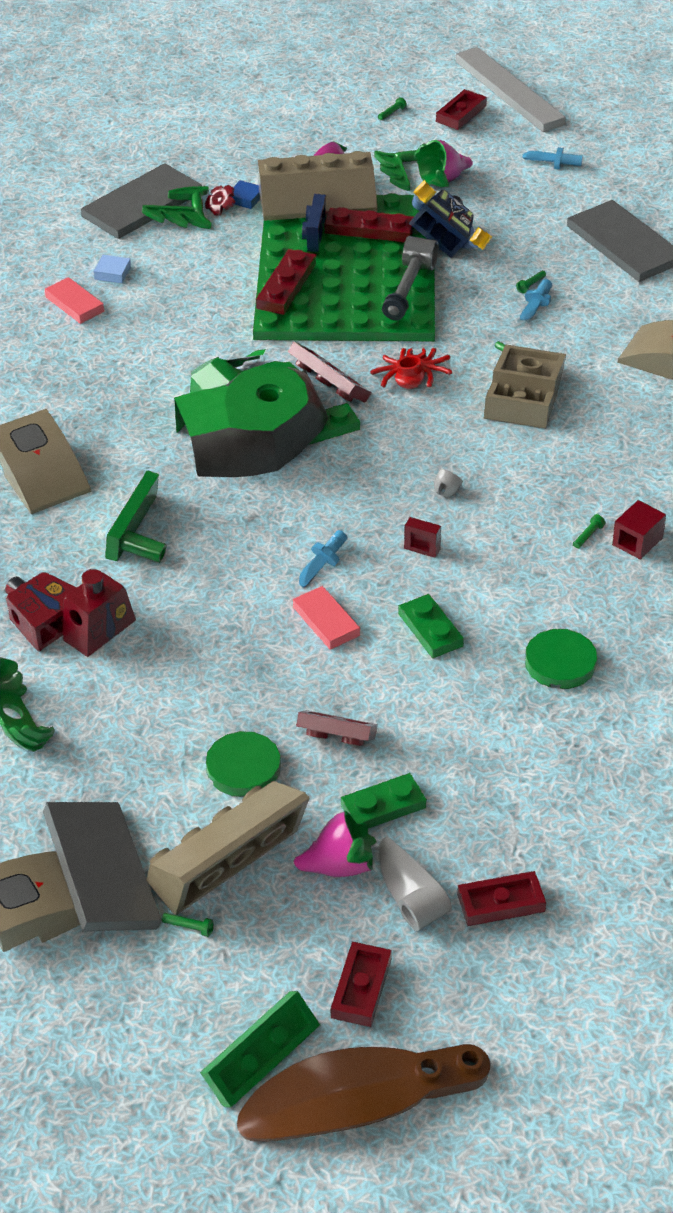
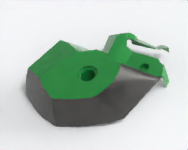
(250, 417)

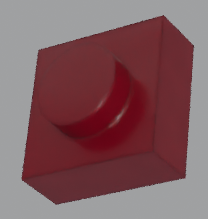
(422, 537)

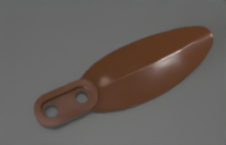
(356, 1089)

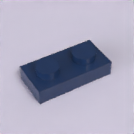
(314, 226)

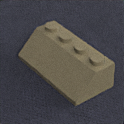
(291, 182)
(226, 845)

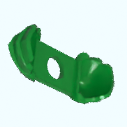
(19, 730)

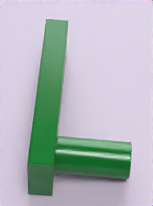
(122, 533)

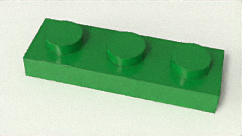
(260, 1049)

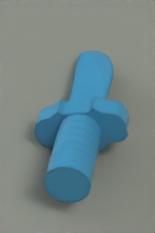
(558, 158)
(536, 298)
(324, 555)

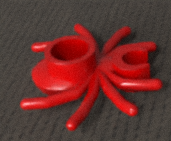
(412, 368)

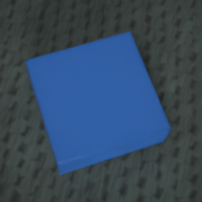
(246, 194)

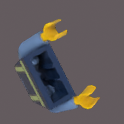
(446, 220)

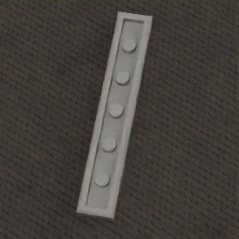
(510, 89)

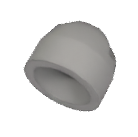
(447, 481)

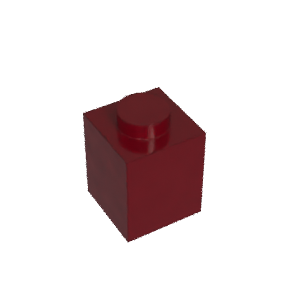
(639, 529)

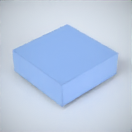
(112, 268)

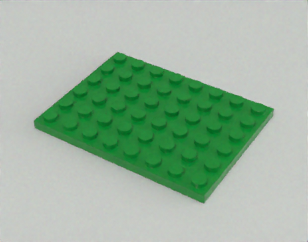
(346, 286)

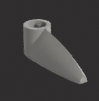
(412, 887)

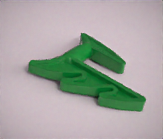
(393, 166)
(182, 214)

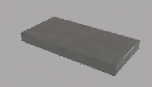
(122, 208)
(623, 240)
(101, 866)

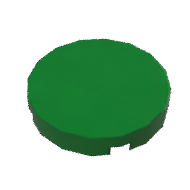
(560, 658)
(242, 762)

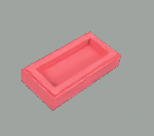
(74, 300)
(326, 617)

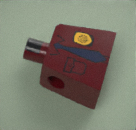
(38, 607)
(95, 612)

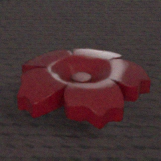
(220, 199)

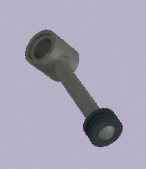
(417, 254)

